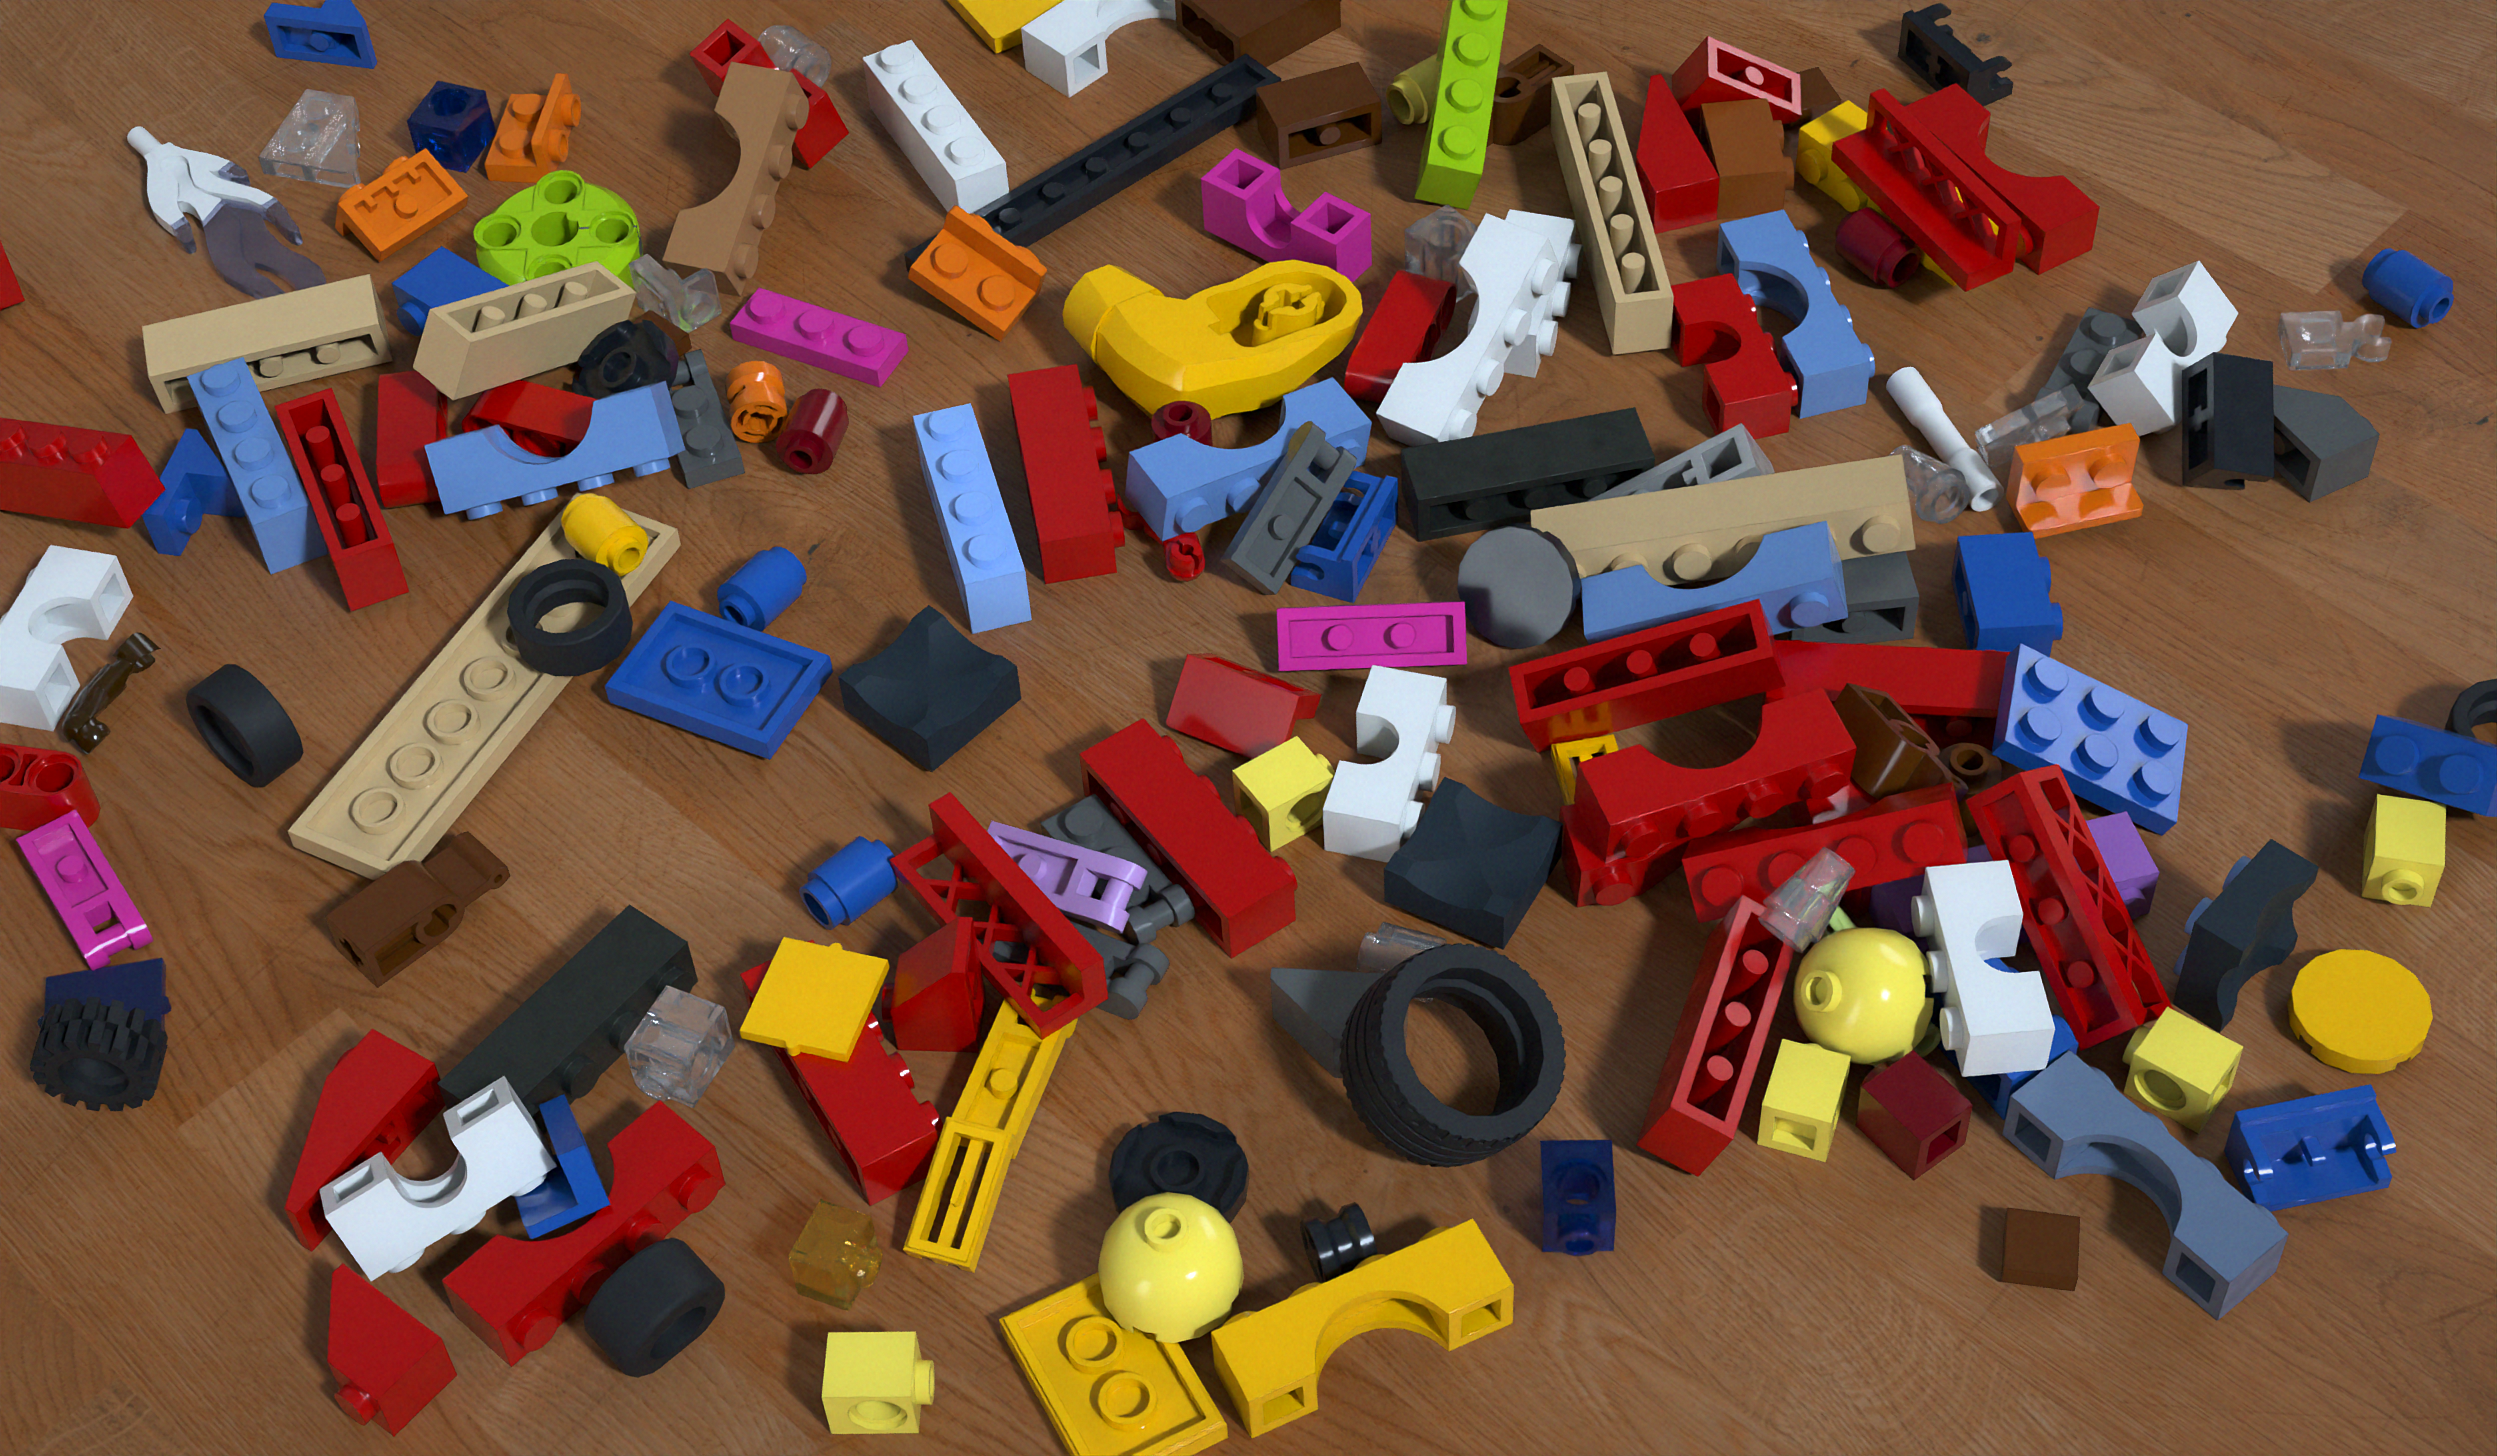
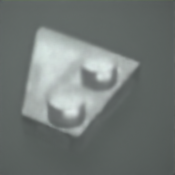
(317, 141)
(2030, 424)

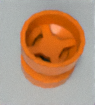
(756, 401)

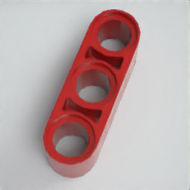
(1401, 331)
(533, 416)
(408, 418)
(41, 787)

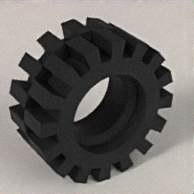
(99, 1054)

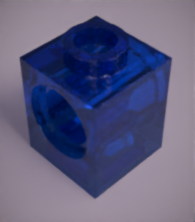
(452, 125)
(1577, 1172)

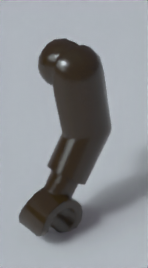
(103, 689)

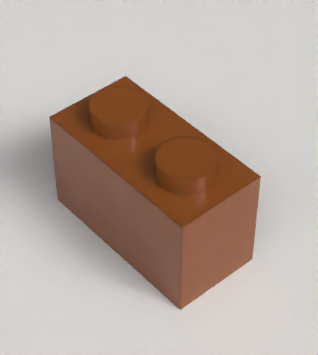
(1747, 156)

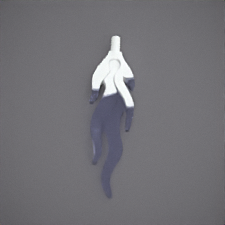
(229, 213)

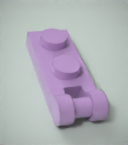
(1070, 874)

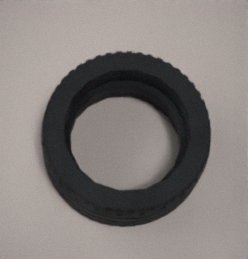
(1516, 1023)

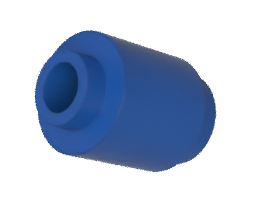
(2408, 287)
(762, 588)
(849, 883)

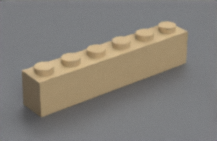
(1611, 214)
(1720, 525)

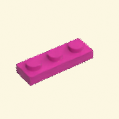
(819, 337)
(1371, 635)

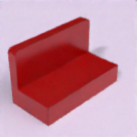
(1237, 705)

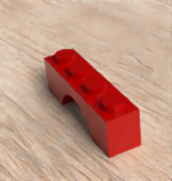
(2054, 212)
(1642, 802)
(1880, 842)
(523, 1290)

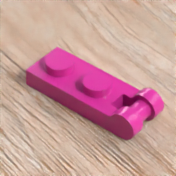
(83, 889)

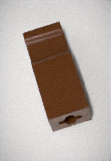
(1524, 95)
(1891, 747)
(413, 907)

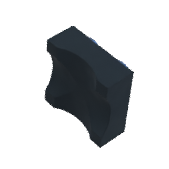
(930, 690)
(1473, 864)
(2240, 932)

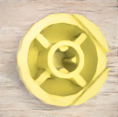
(1864, 995)
(1170, 1267)

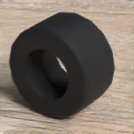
(654, 1307)

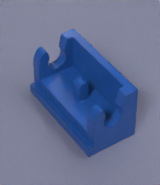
(1349, 539)
(2311, 1149)

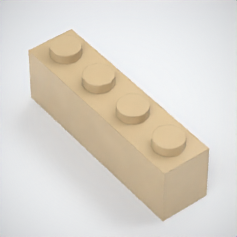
(519, 329)
(279, 337)

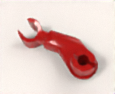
(1181, 553)

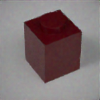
(1912, 1114)

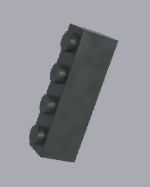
(1508, 473)
(578, 1017)

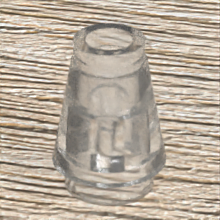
(1933, 487)
(1807, 900)

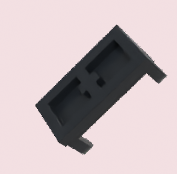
(1946, 61)
(2227, 422)

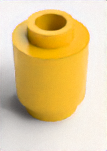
(604, 533)

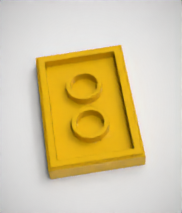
(1108, 1385)

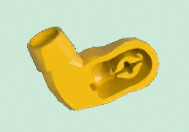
(1222, 346)

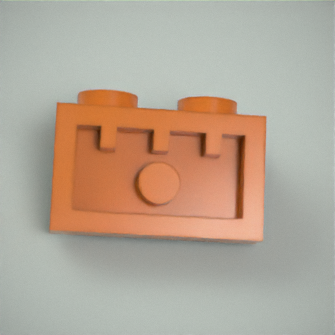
(534, 134)
(400, 204)
(979, 273)
(2075, 481)

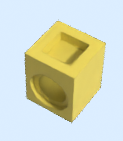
(1283, 792)
(2404, 850)
(2180, 1068)
(1803, 1100)
(875, 1382)

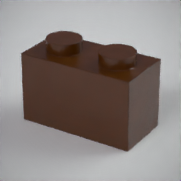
(1319, 115)

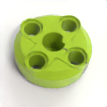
(557, 229)

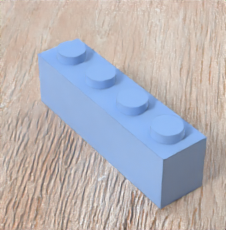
(972, 518)

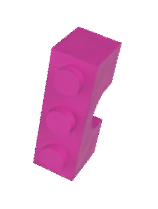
(1250, 210)

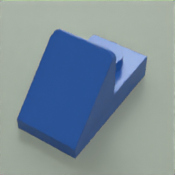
(322, 34)
(194, 487)

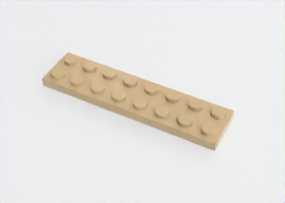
(454, 724)

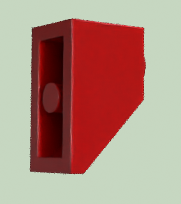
(1729, 74)
(938, 992)
(381, 1355)

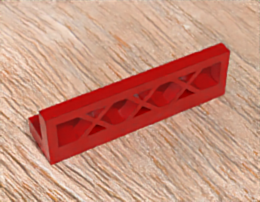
(1926, 200)
(1020, 903)
(2066, 906)

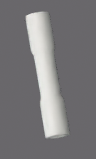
(1927, 414)

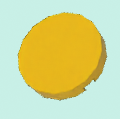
(2359, 1011)

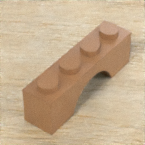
(763, 114)

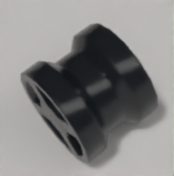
(1338, 1242)

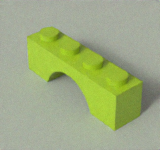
(1462, 102)

